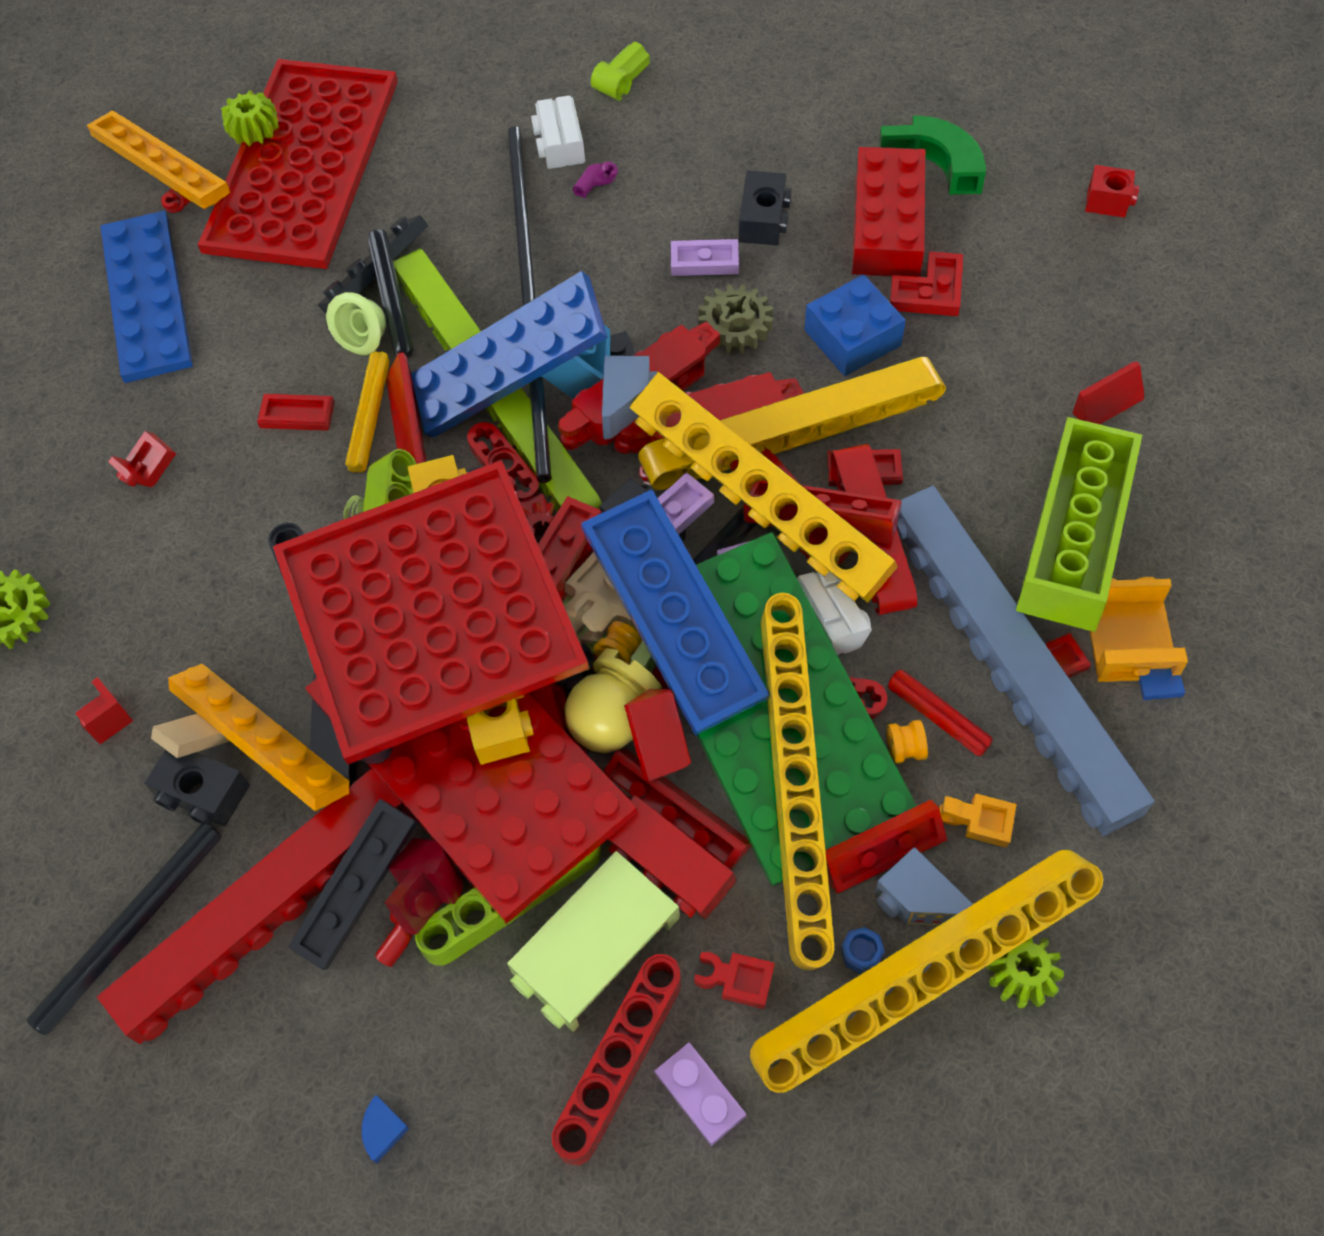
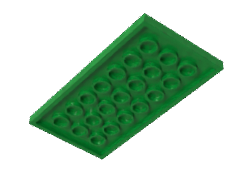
(853, 765)

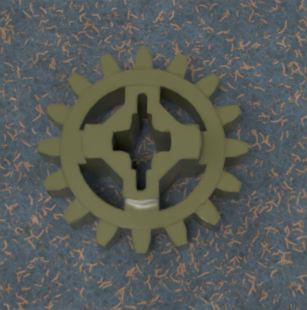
(736, 317)

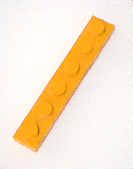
(159, 159)
(259, 737)

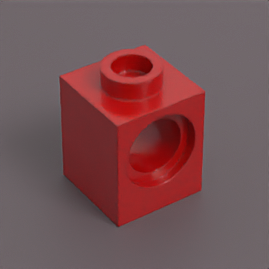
(1111, 191)

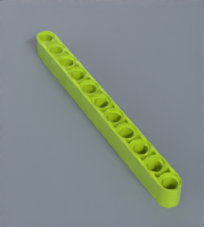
(452, 327)

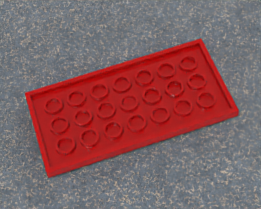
(300, 184)
(510, 820)

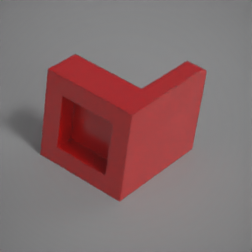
(103, 715)

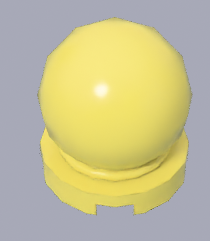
(596, 704)

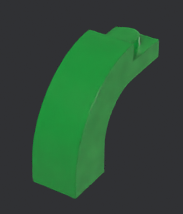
(944, 145)

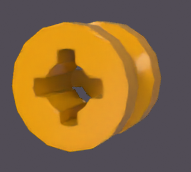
(622, 638)
(907, 741)

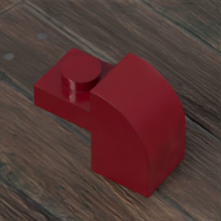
(424, 881)

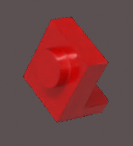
(145, 461)

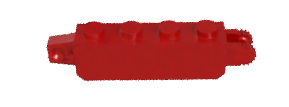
(675, 355)
(722, 402)

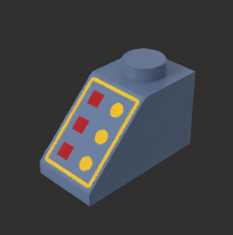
(919, 892)

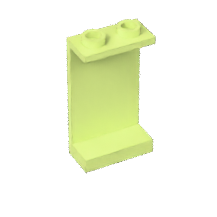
(591, 940)

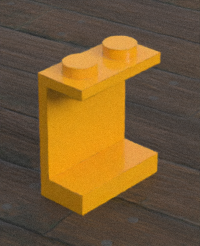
(1135, 632)

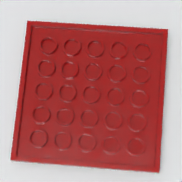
(427, 611)

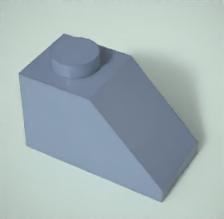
(622, 384)

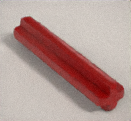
(940, 712)

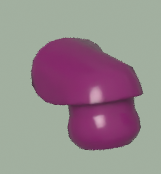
(594, 176)

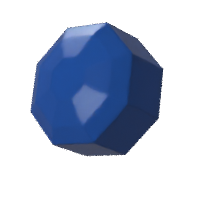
(862, 950)

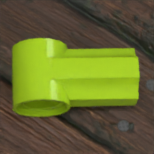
(617, 76)

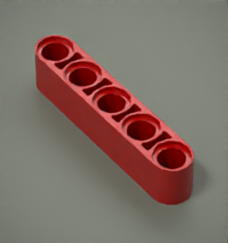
(860, 475)
(617, 1080)

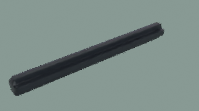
(123, 929)

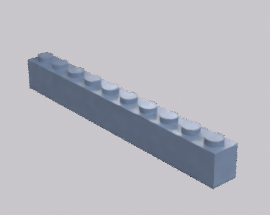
(1022, 665)

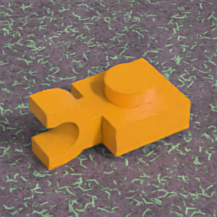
(986, 818)

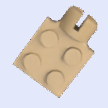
(593, 601)

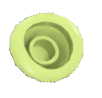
(356, 323)

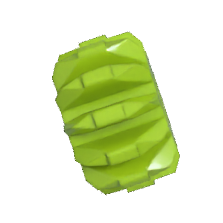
(249, 118)
(1022, 984)

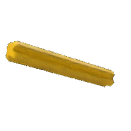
(367, 412)

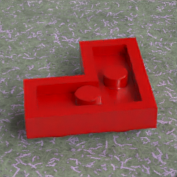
(934, 294)

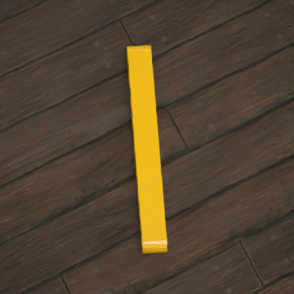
(810, 416)
(791, 797)
(904, 970)

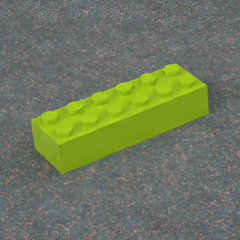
(1080, 525)

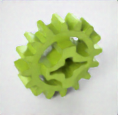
(20, 607)

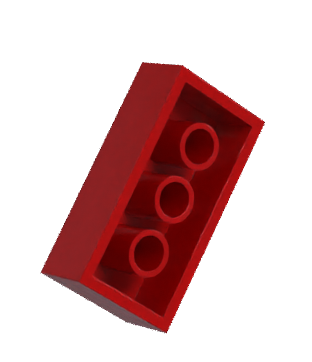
(889, 212)

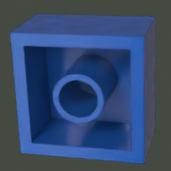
(854, 325)

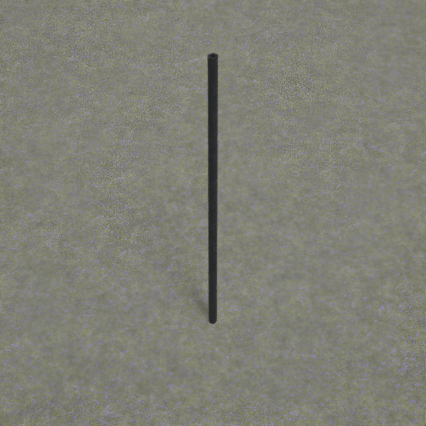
(536, 387)

